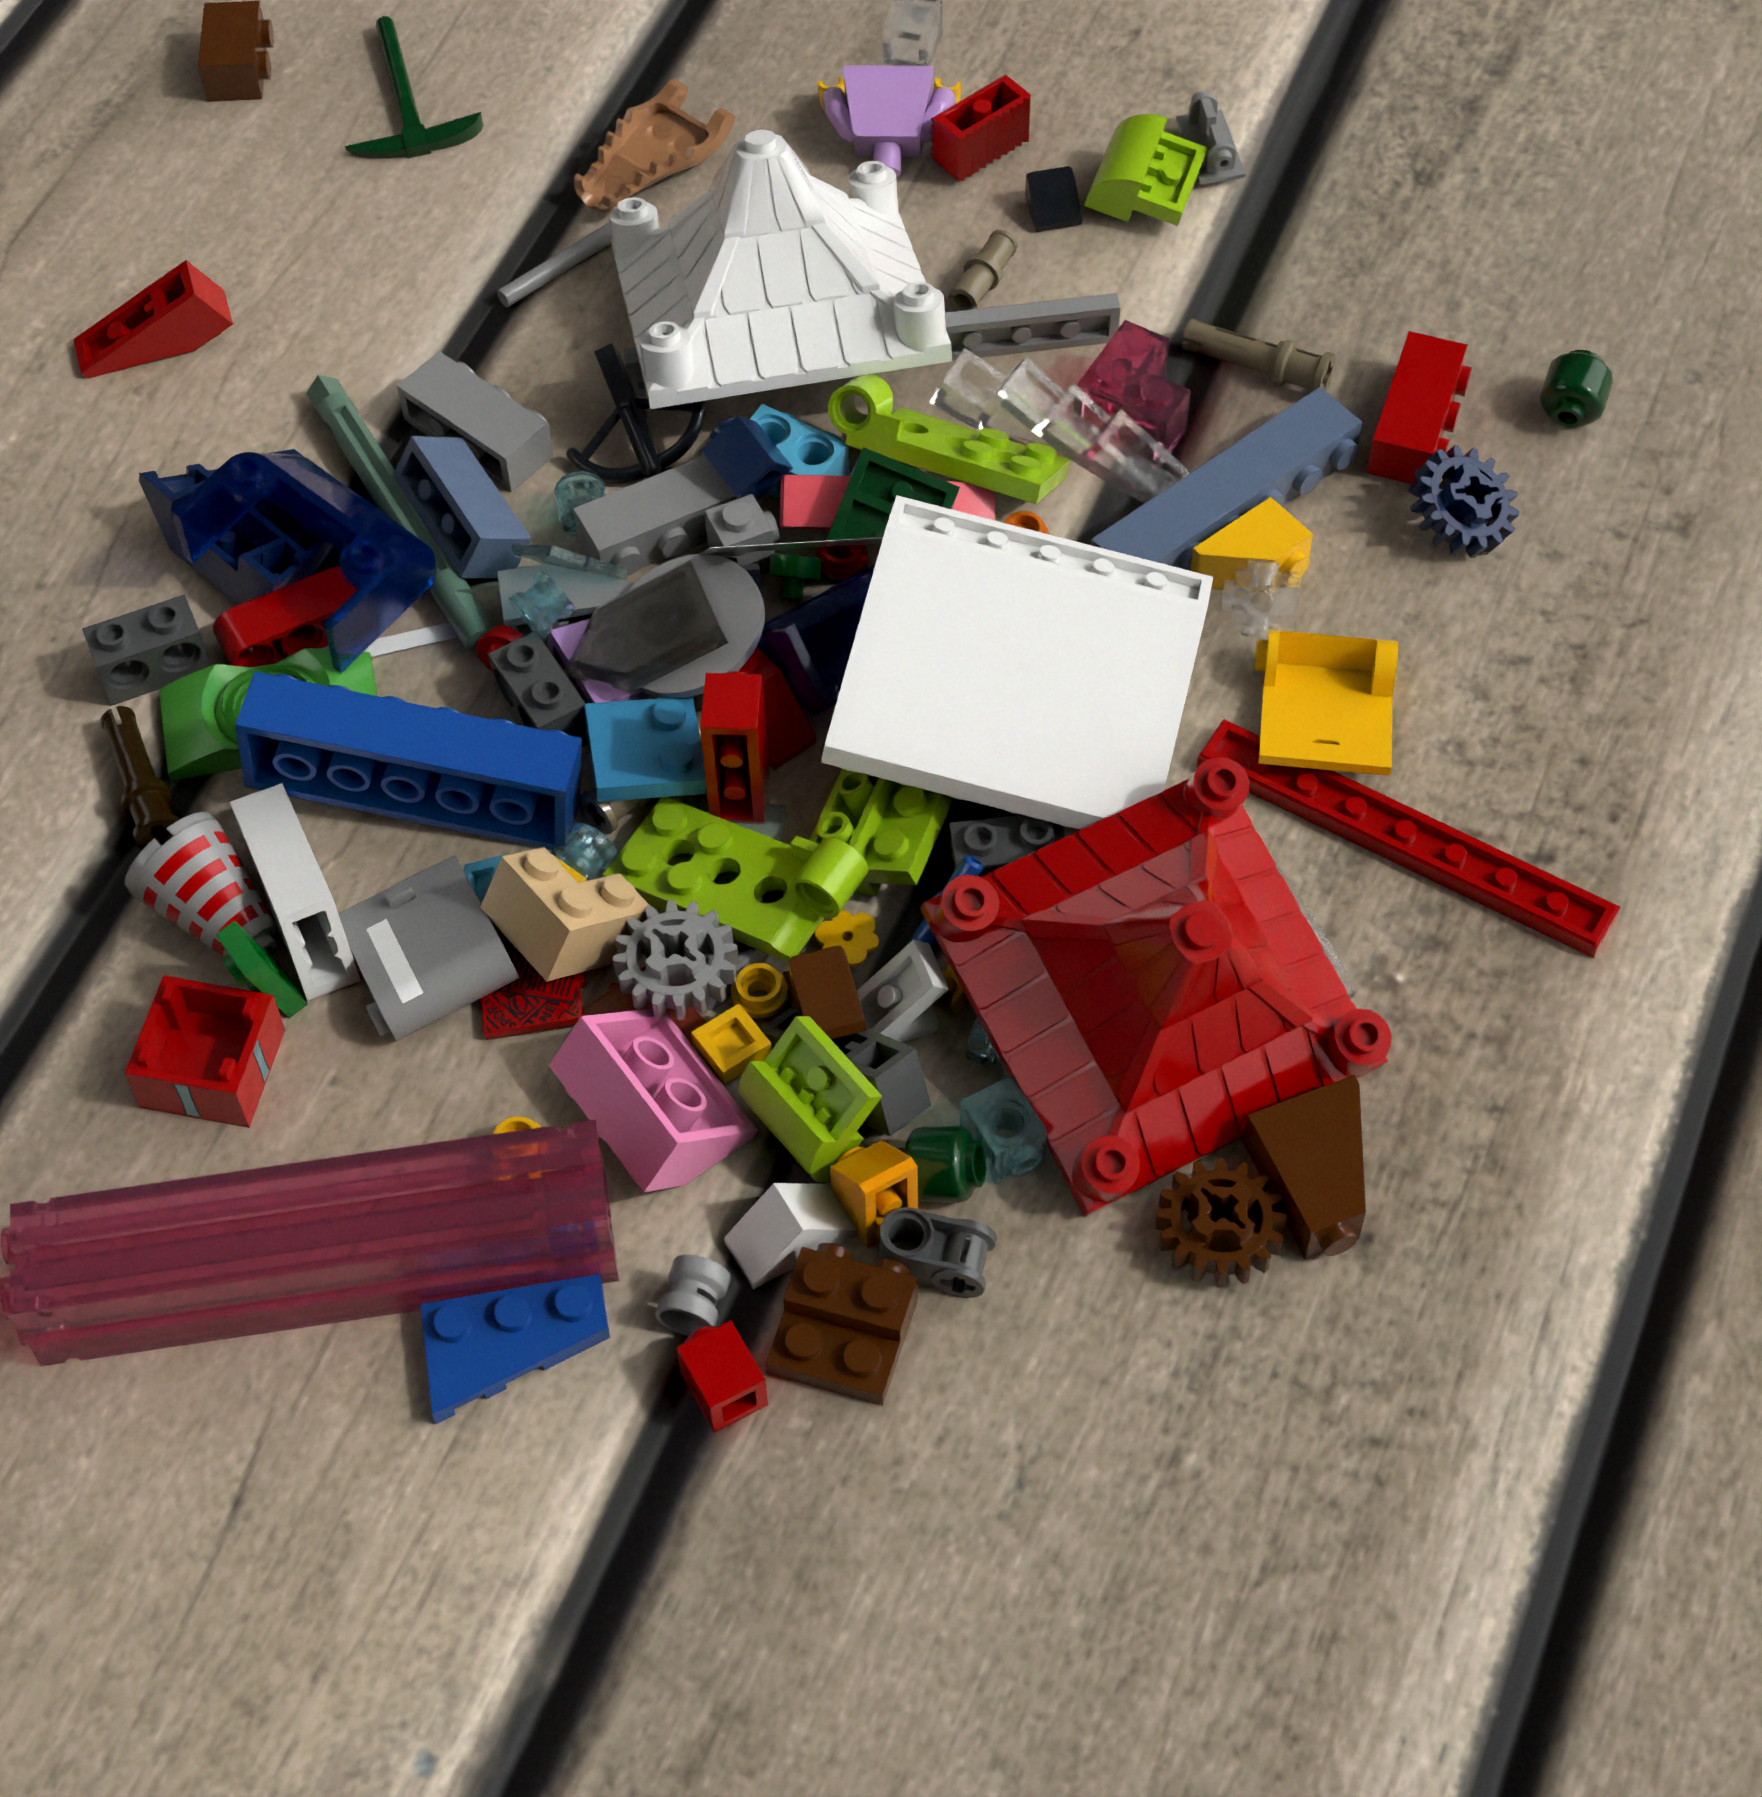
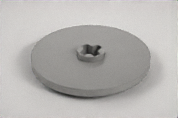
(739, 612)

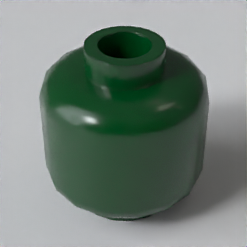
(1576, 388)
(947, 1163)

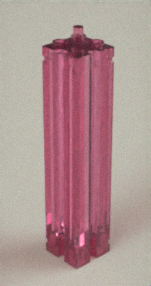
(305, 1243)

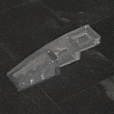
(1082, 431)

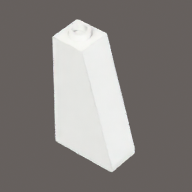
(295, 891)

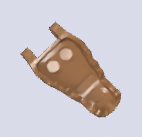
(650, 146)

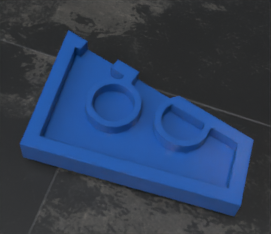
(500, 1335)

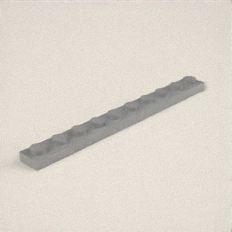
(1005, 329)

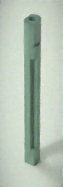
(376, 473)

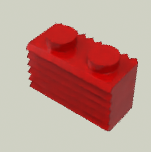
(981, 128)

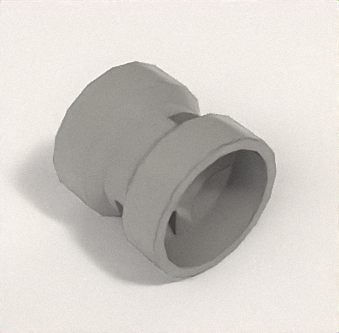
(693, 1294)

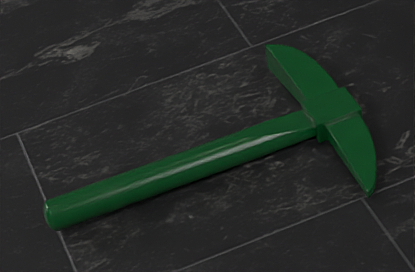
(414, 138)

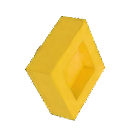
(731, 1042)

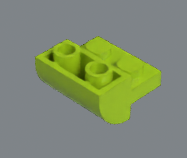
(1146, 171)
(886, 824)
(809, 1097)

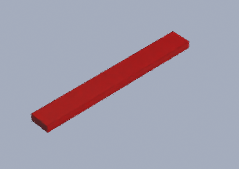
(1422, 844)

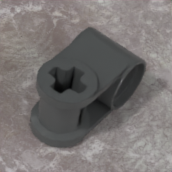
(940, 1249)

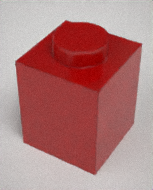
(722, 1375)

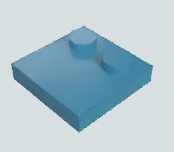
(644, 749)

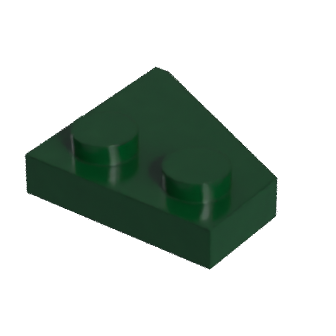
(873, 490)

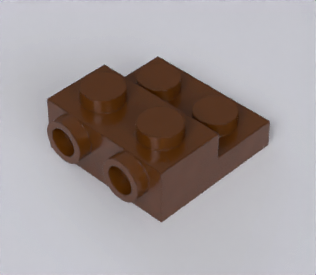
(843, 1323)

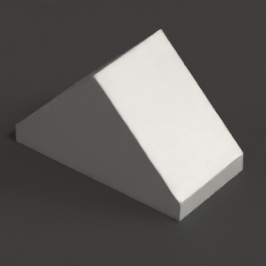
(783, 1222)

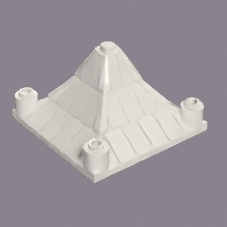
(774, 281)

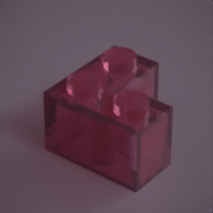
(1133, 378)

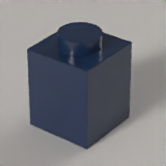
(745, 457)

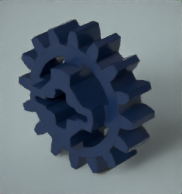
(1463, 501)

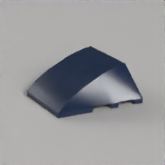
(252, 554)

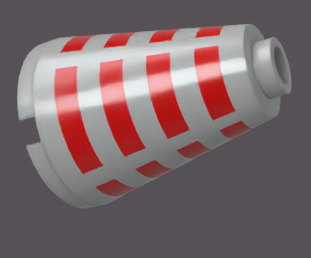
(200, 884)

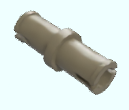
(983, 271)

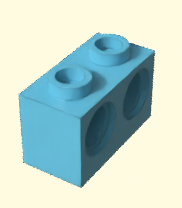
(803, 445)

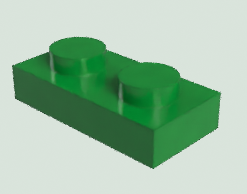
(258, 969)

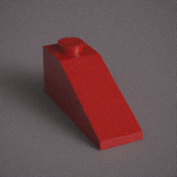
(159, 322)

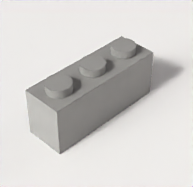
(452, 401)
(652, 516)

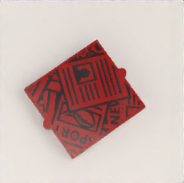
(531, 1002)

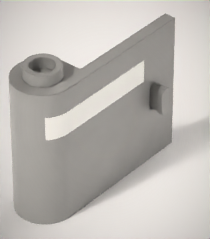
(425, 949)

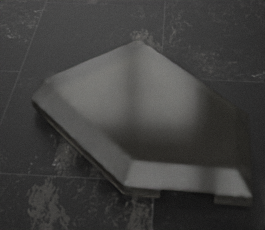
(648, 632)

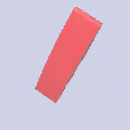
(813, 500)

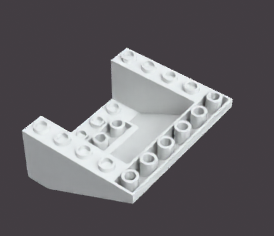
(1017, 667)

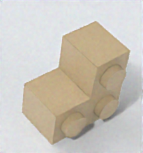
(554, 918)

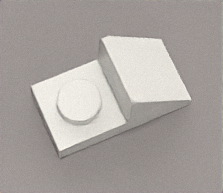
(902, 994)

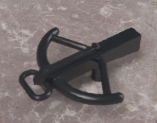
(634, 417)

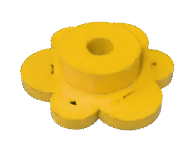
(856, 928)

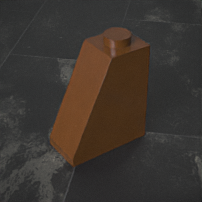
(1316, 1162)

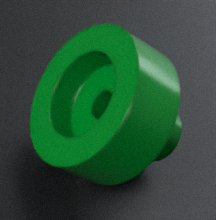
(794, 571)

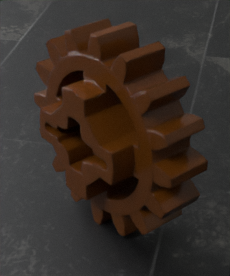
(1221, 1227)

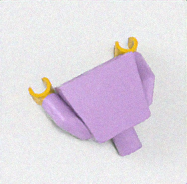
(886, 109)

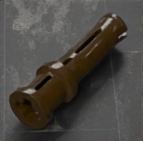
(144, 794)

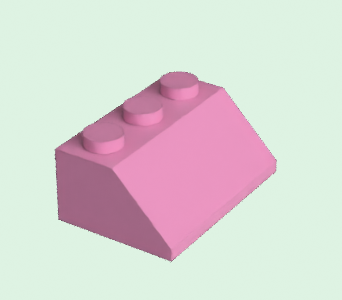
(650, 1097)

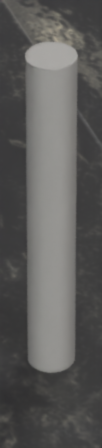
(555, 266)

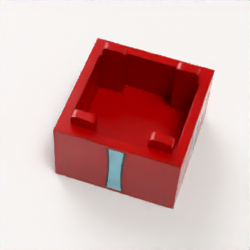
(205, 1051)

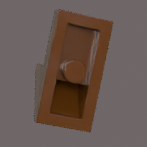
(825, 990)

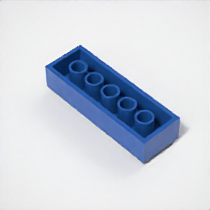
(409, 760)

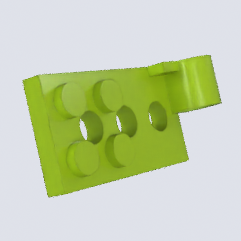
(943, 447)
(813, 875)

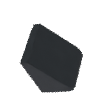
(1053, 198)

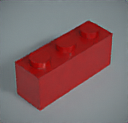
(1419, 406)
(735, 746)

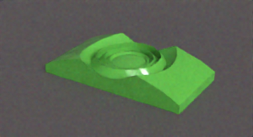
(205, 705)

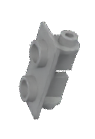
(1209, 128)

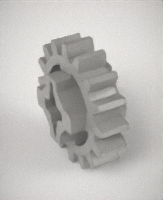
(676, 959)

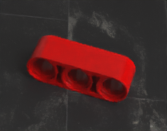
(282, 621)

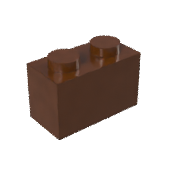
(234, 51)

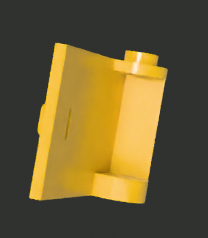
(1326, 701)

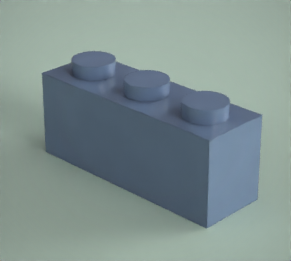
(460, 506)

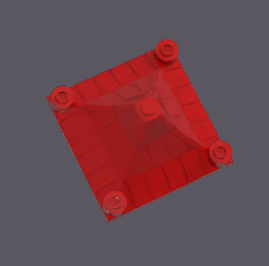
(1152, 985)

